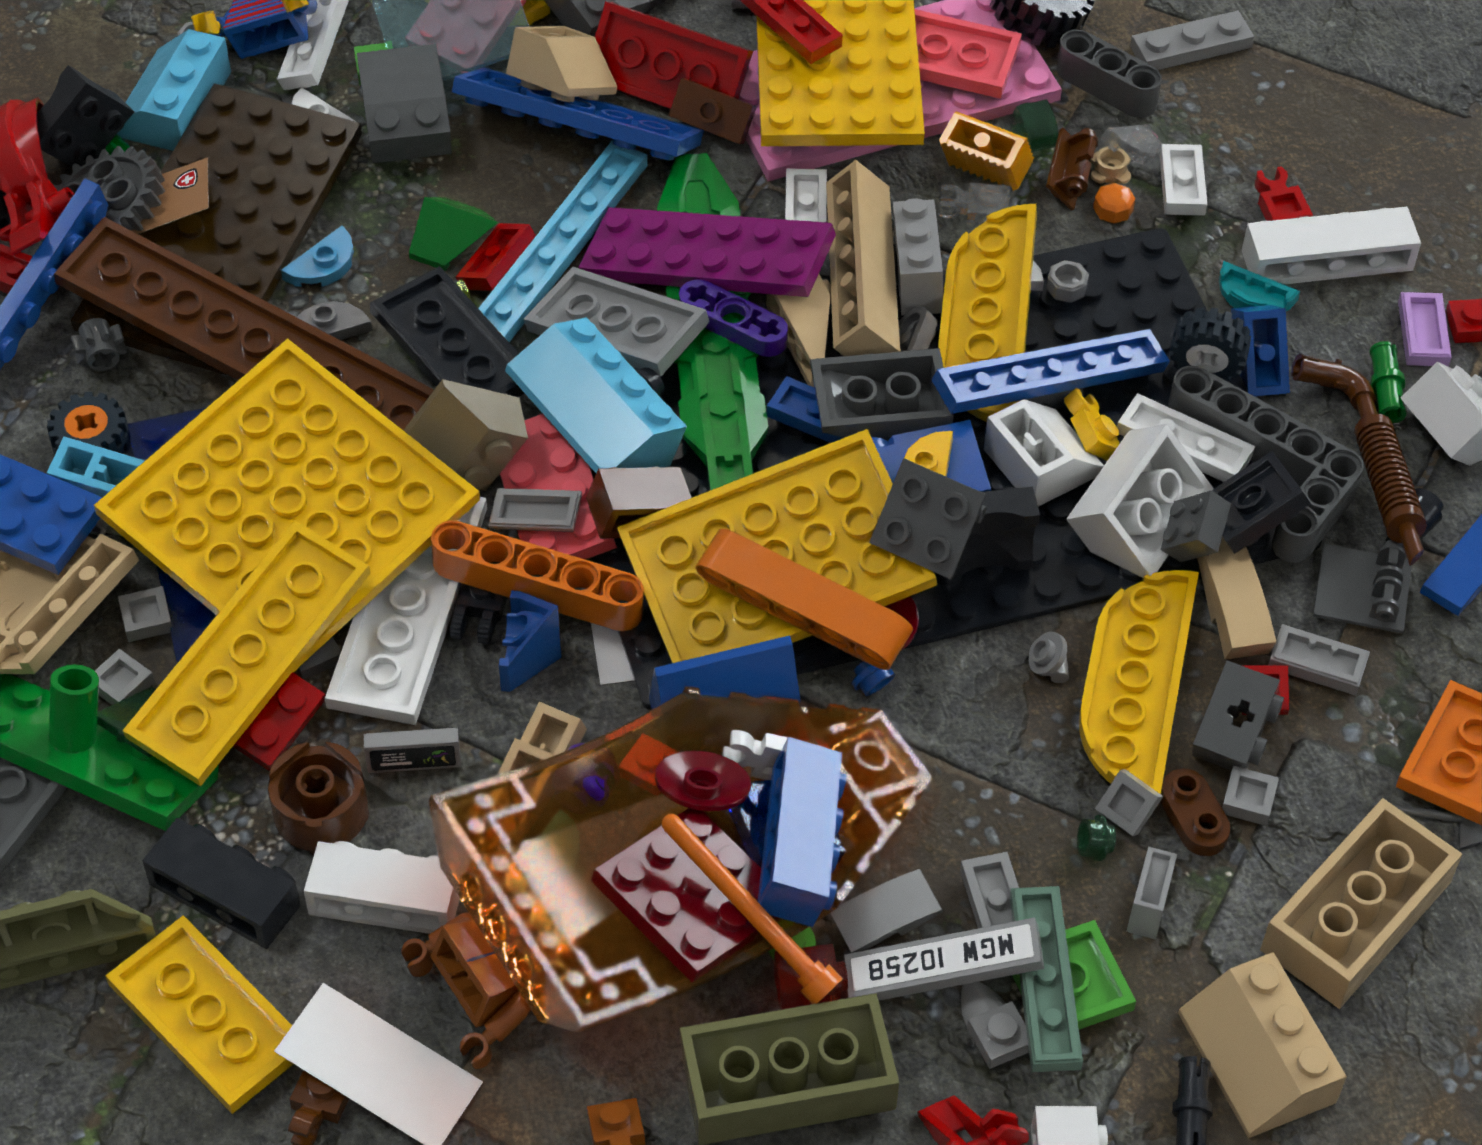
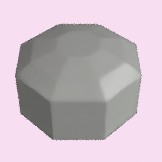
(1067, 281)

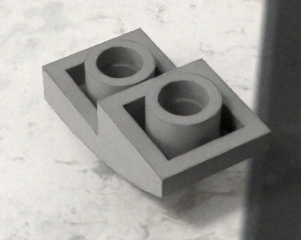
(886, 910)

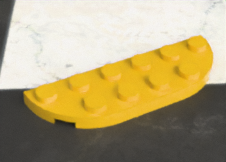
(989, 292)
(1137, 676)

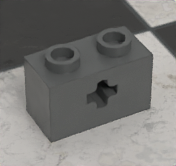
(1237, 692)

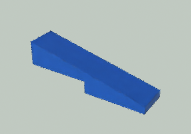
(1459, 575)

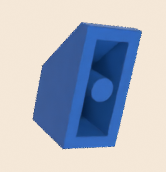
(1267, 359)

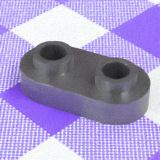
(917, 329)

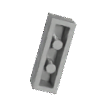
(918, 255)

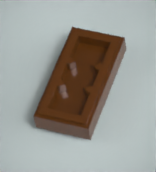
(712, 111)

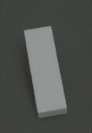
(1151, 893)

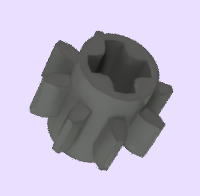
(98, 344)

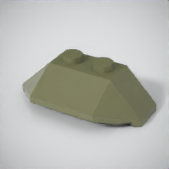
(68, 935)

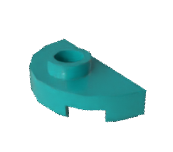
(1249, 289)

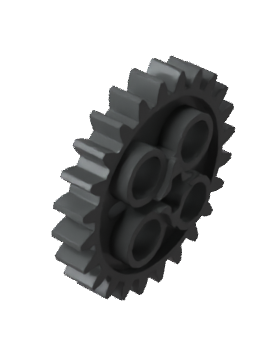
(127, 181)

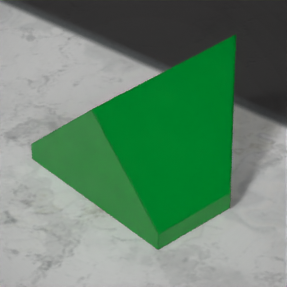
(446, 230)

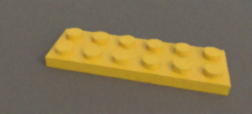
(246, 653)

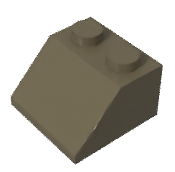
(470, 430)

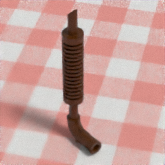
(1379, 451)

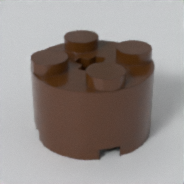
(317, 795)

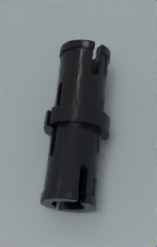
(1192, 1104)

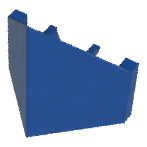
(530, 639)

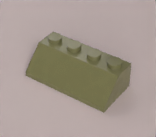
(788, 1069)

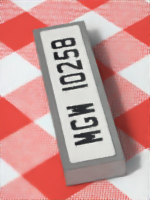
(946, 960)

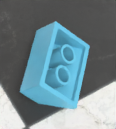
(175, 88)

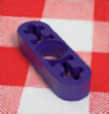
(743, 332)

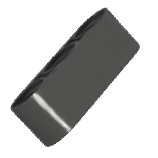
(1108, 73)

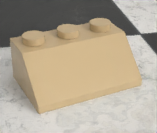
(1263, 1046)

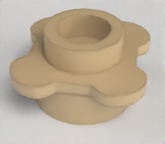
(1110, 166)

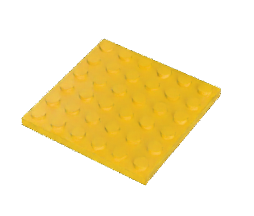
(277, 452)

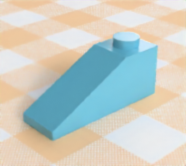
(91, 466)

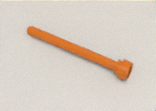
(814, 977)

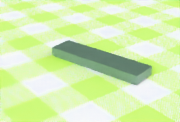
(1048, 992)

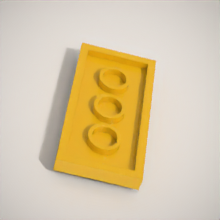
(204, 1012)

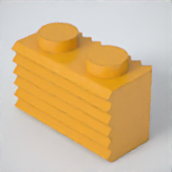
(986, 150)

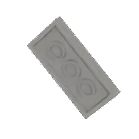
(637, 322)

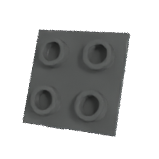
(928, 518)
(1364, 586)

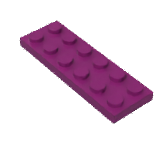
(720, 249)

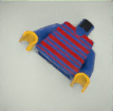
(259, 24)

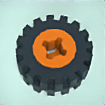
(90, 421)

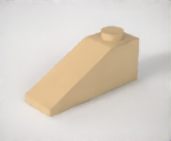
(806, 323)

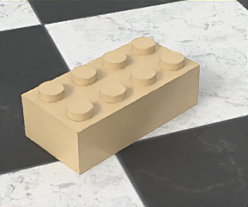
(1360, 902)

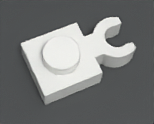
(755, 753)

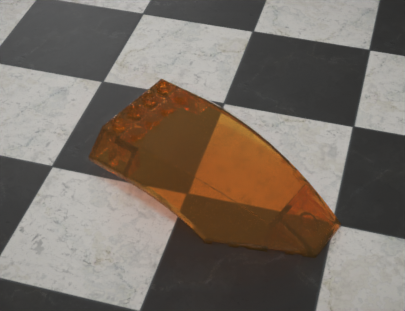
(532, 837)

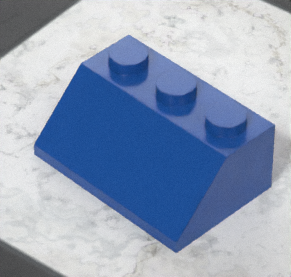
(753, 669)

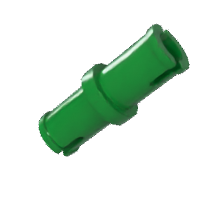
(1388, 381)

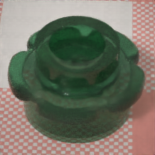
(1095, 838)

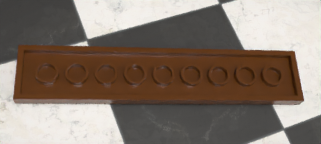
(218, 318)

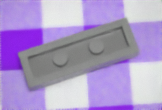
(1193, 40)

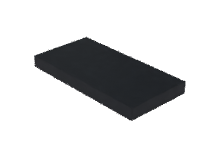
(446, 333)

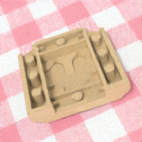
(46, 608)

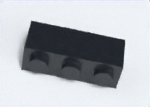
(222, 882)

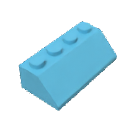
(596, 398)

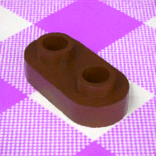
(1191, 809)

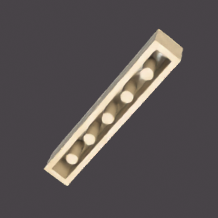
(862, 263)

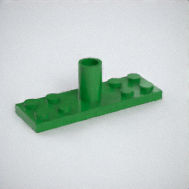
(60, 740)

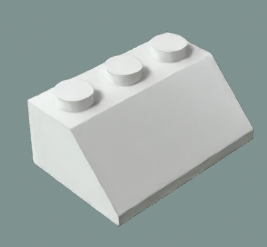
(1132, 499)

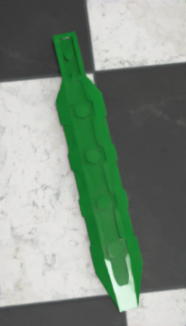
(716, 375)

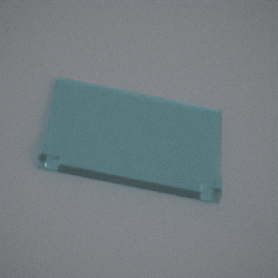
(464, 31)

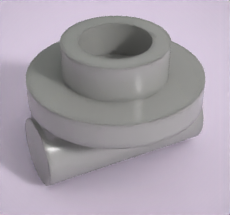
(1049, 657)

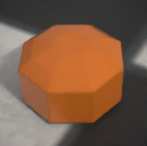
(1114, 203)

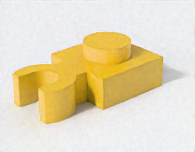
(1095, 431)

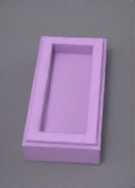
(1424, 329)

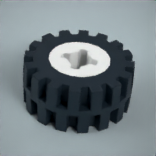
(1211, 342)

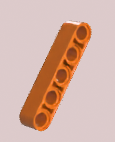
(522, 560)
(804, 599)

